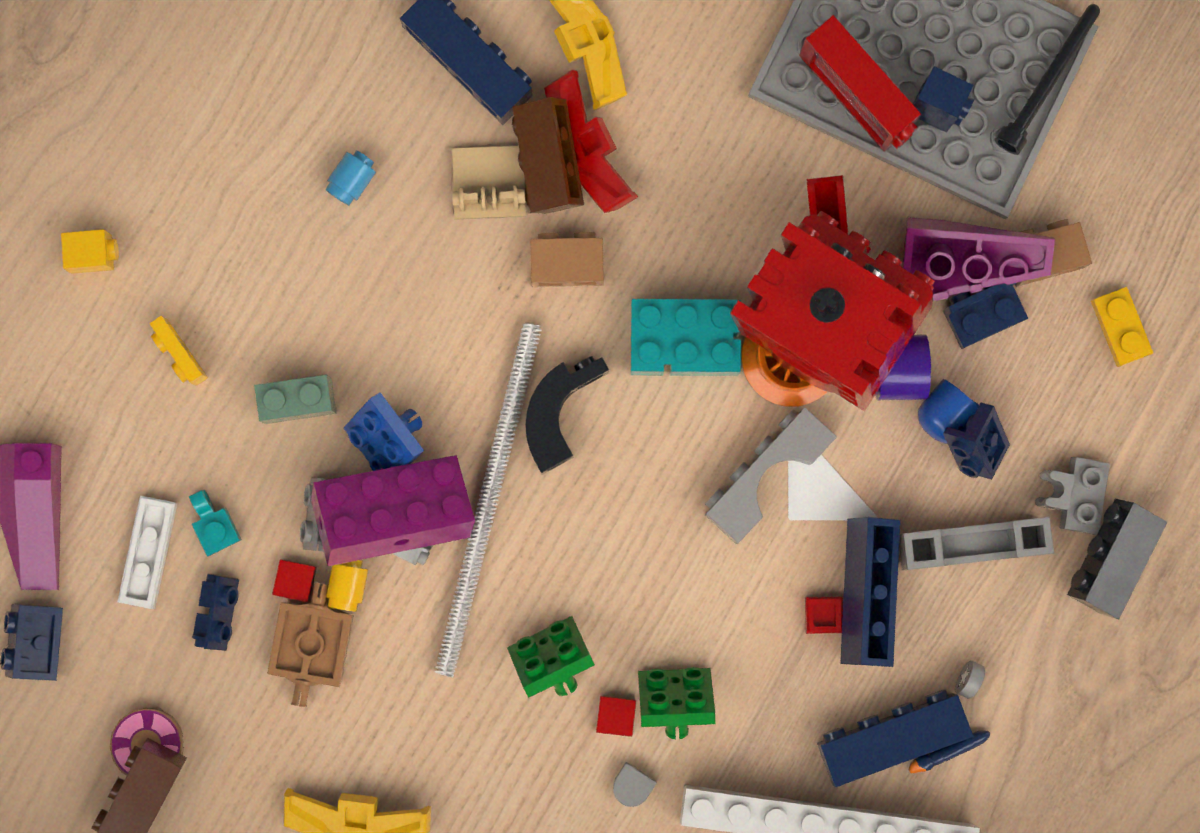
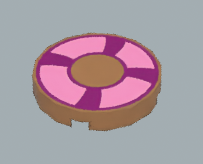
(140, 725)

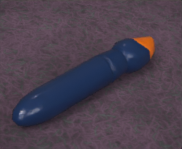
(927, 762)

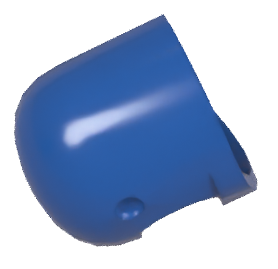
(945, 408)

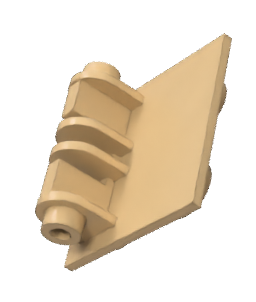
(488, 183)

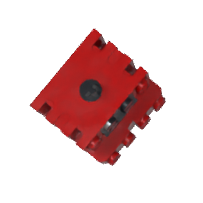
(834, 308)

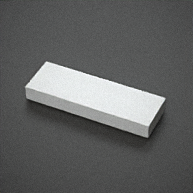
(147, 552)

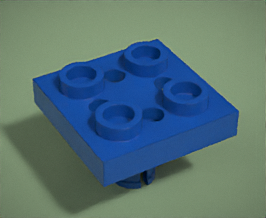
(383, 435)

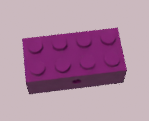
(392, 510)

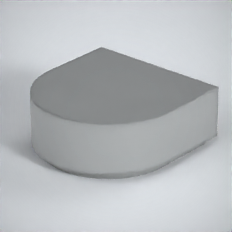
(632, 786)

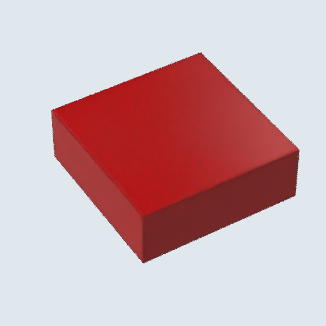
(294, 580)
(823, 615)
(616, 716)

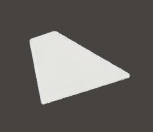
(822, 494)

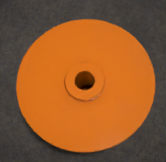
(775, 381)

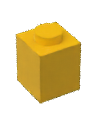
(88, 251)

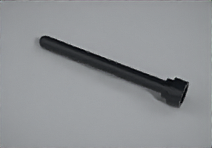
(1013, 137)

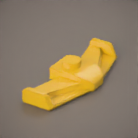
(591, 37)
(353, 815)

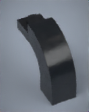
(544, 409)

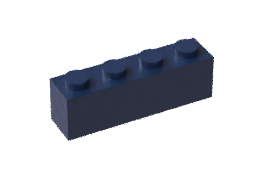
(467, 57)
(870, 592)
(894, 739)

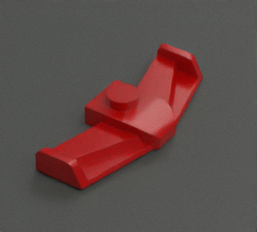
(591, 146)

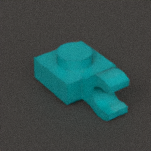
(215, 528)

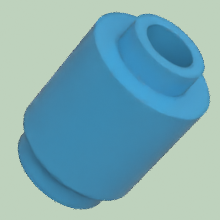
(350, 177)

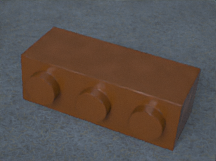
(547, 155)
(142, 791)

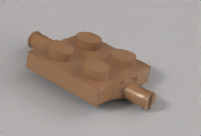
(310, 644)

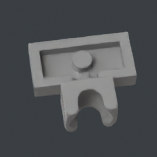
(1078, 494)

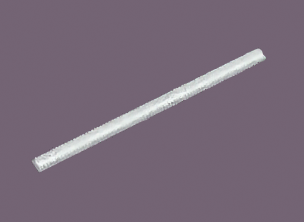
(487, 500)

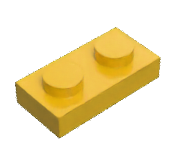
(1121, 326)
(185, 364)

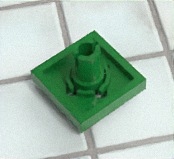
(551, 658)
(676, 699)

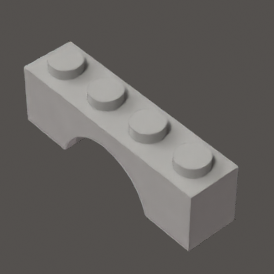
(801, 441)
(976, 543)

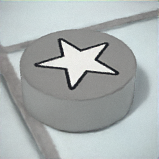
(970, 679)

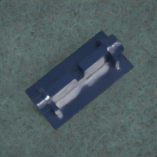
(215, 629)

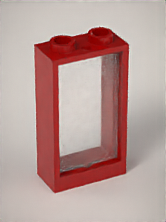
(860, 84)

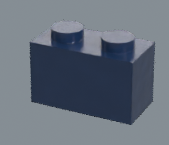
(943, 99)

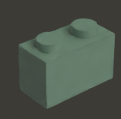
(295, 399)

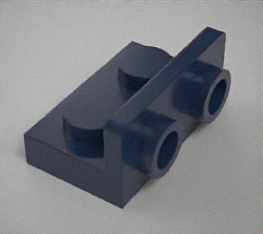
(984, 313)
(981, 445)
(32, 642)

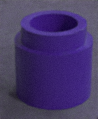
(911, 374)

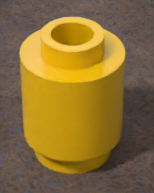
(346, 585)

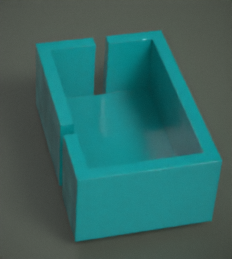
(686, 334)

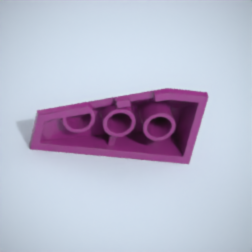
(973, 256)

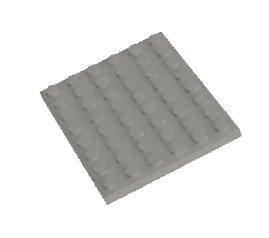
(988, 43)

